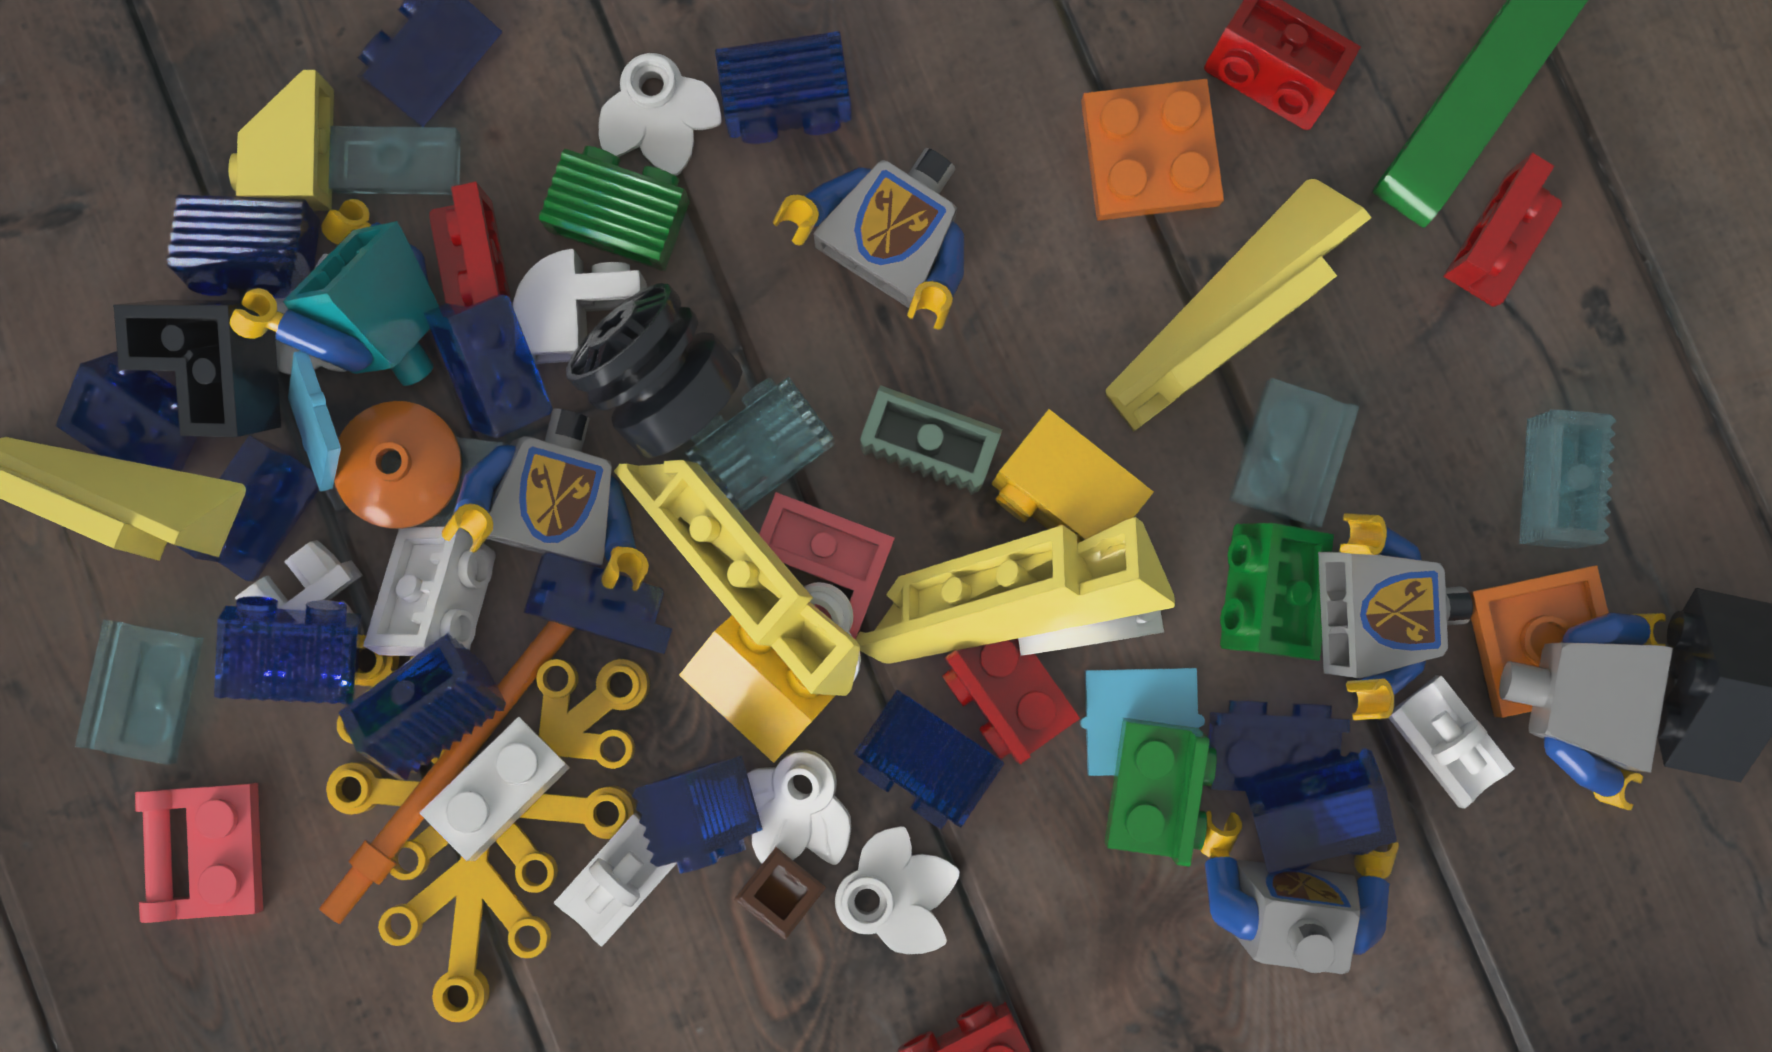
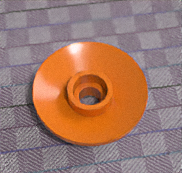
(427, 471)

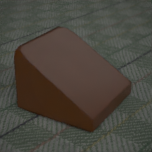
(780, 893)

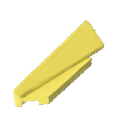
(1245, 299)
(119, 500)
(744, 573)
(1021, 592)

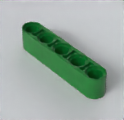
(1473, 105)

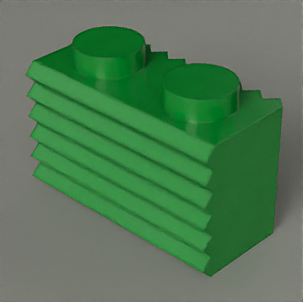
(615, 207)

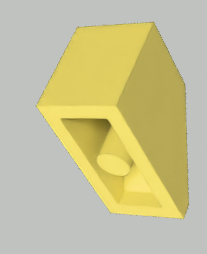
(288, 145)

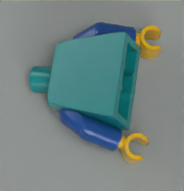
(358, 304)

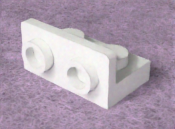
(429, 591)

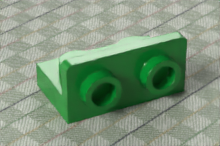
(1274, 591)
(1160, 790)

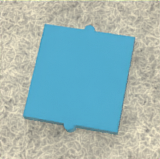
(313, 421)
(1137, 694)

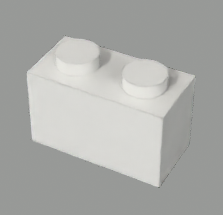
(494, 790)

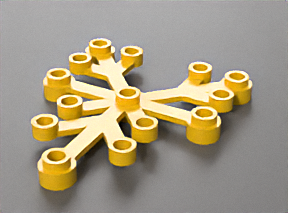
(478, 880)

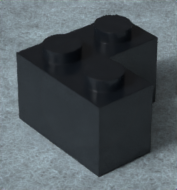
(222, 379)
(1723, 693)

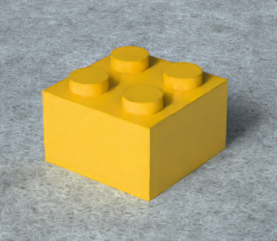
(1067, 482)

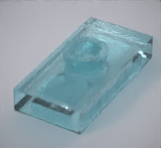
(394, 160)

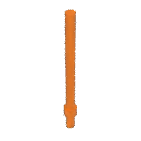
(374, 860)

